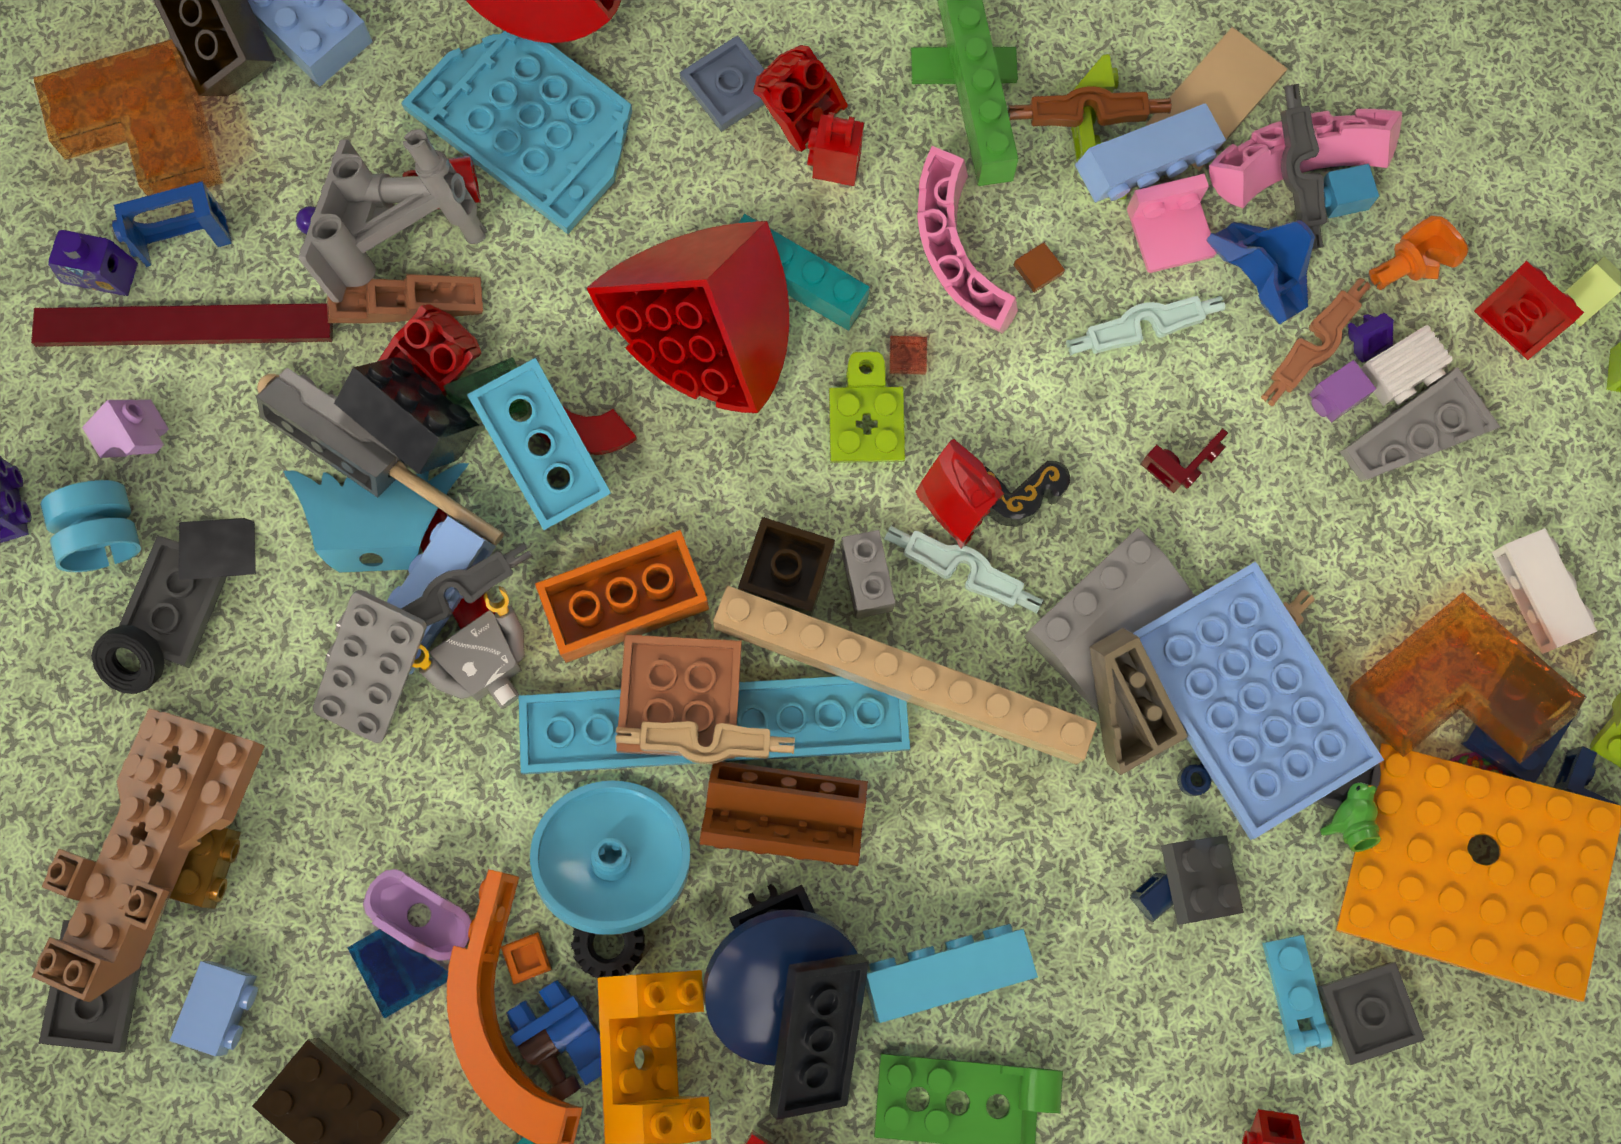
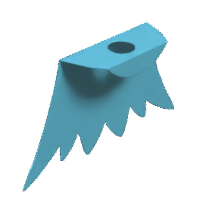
(355, 522)

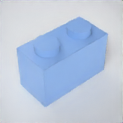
(214, 1009)

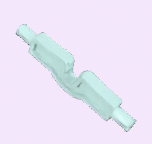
(1127, 329)
(982, 577)

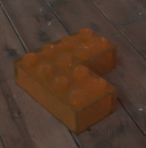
(135, 100)
(1467, 665)

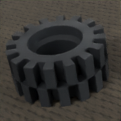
(600, 967)

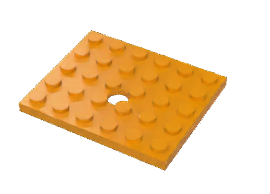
(1516, 920)

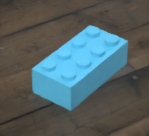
(949, 975)

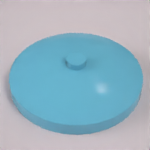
(610, 857)

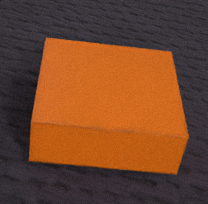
(526, 958)

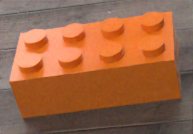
(622, 596)

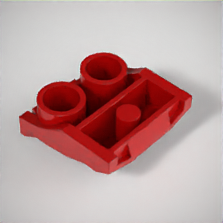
(797, 93)
(434, 346)
(959, 492)

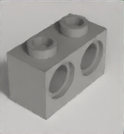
(867, 574)

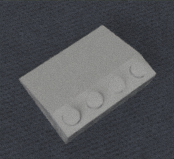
(1122, 592)

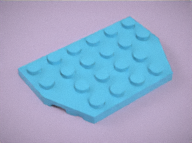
(528, 122)

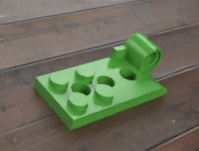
(1025, 1088)

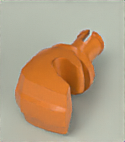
(1422, 252)

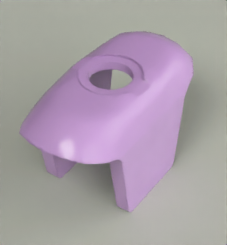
(388, 907)

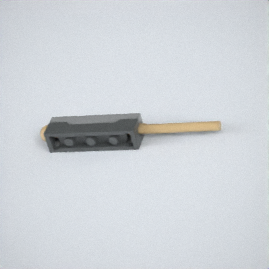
(316, 423)

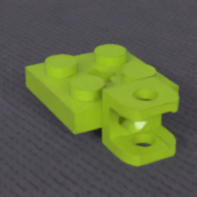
(870, 397)

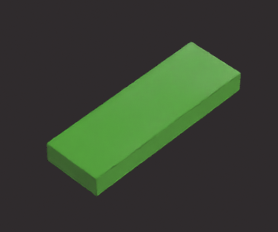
(934, 65)

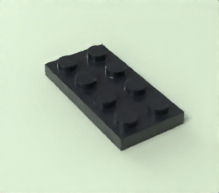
(818, 1035)

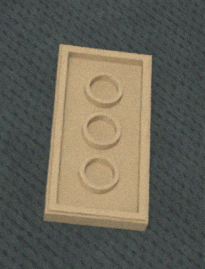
(1229, 81)

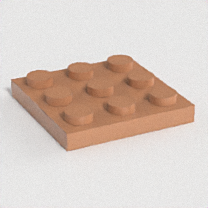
(679, 683)

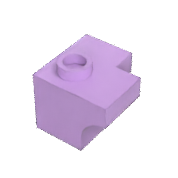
(126, 428)

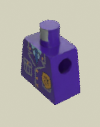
(86, 261)

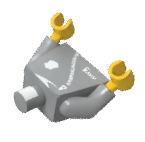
(479, 656)

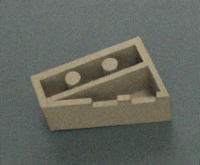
(1131, 703)

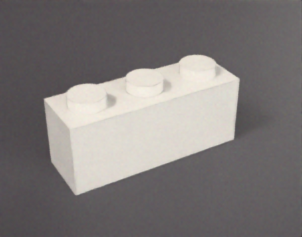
(1544, 591)

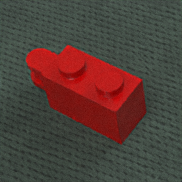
(836, 149)

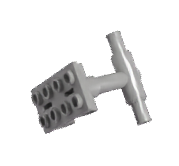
(359, 212)

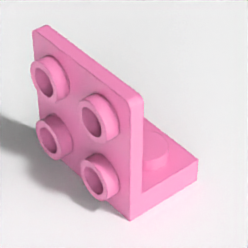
(1171, 223)

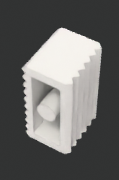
(1407, 365)

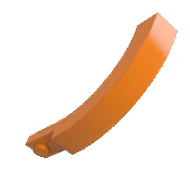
(477, 1031)

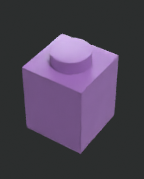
(1341, 392)

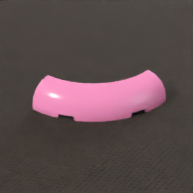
(1342, 141)
(937, 222)

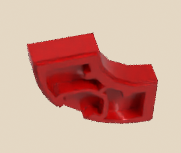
(600, 433)

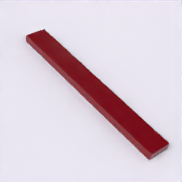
(181, 325)

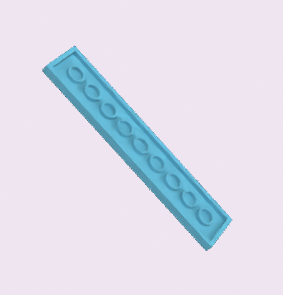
(822, 714)

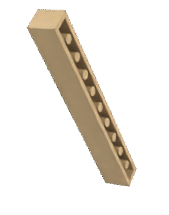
(904, 675)

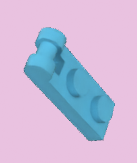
(1296, 993)

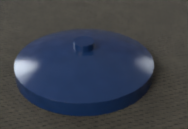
(750, 972)

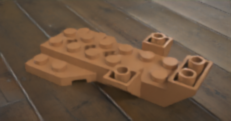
(171, 793)

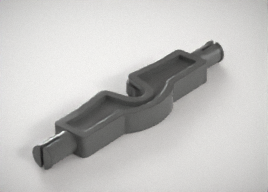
(1300, 146)
(470, 583)

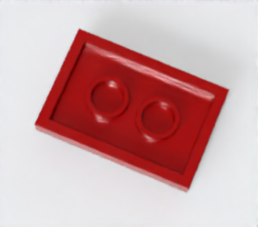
(1528, 310)

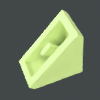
(1595, 288)

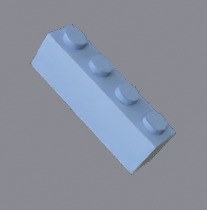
(1150, 153)
(450, 549)

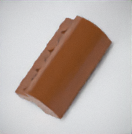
(784, 813)

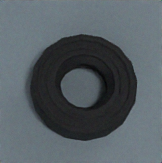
(115, 674)

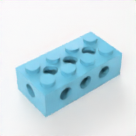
(530, 469)

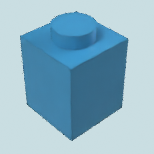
(1349, 191)

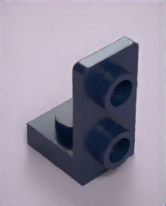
(1578, 772)

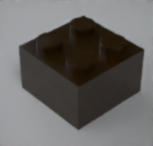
(787, 565)

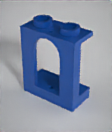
(206, 216)

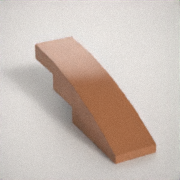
(400, 299)

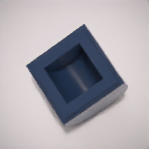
(1153, 896)

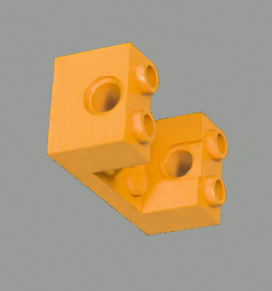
(646, 1102)

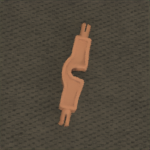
(1305, 355)

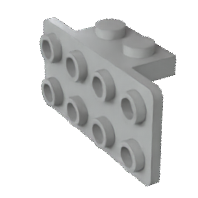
(368, 665)

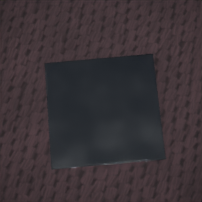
(216, 548)

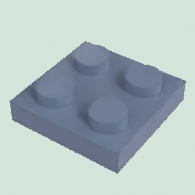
(725, 82)

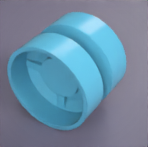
(87, 520)

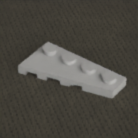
(1426, 424)

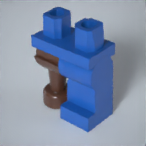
(560, 1030)

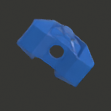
(1273, 260)

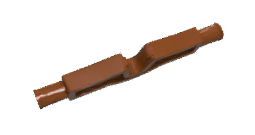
(1108, 106)

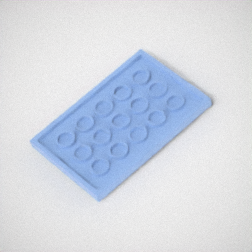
(1256, 701)

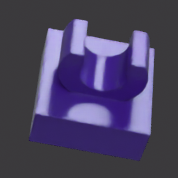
(1372, 336)

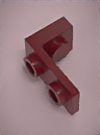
(1167, 469)

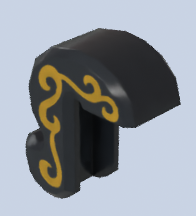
(1024, 502)

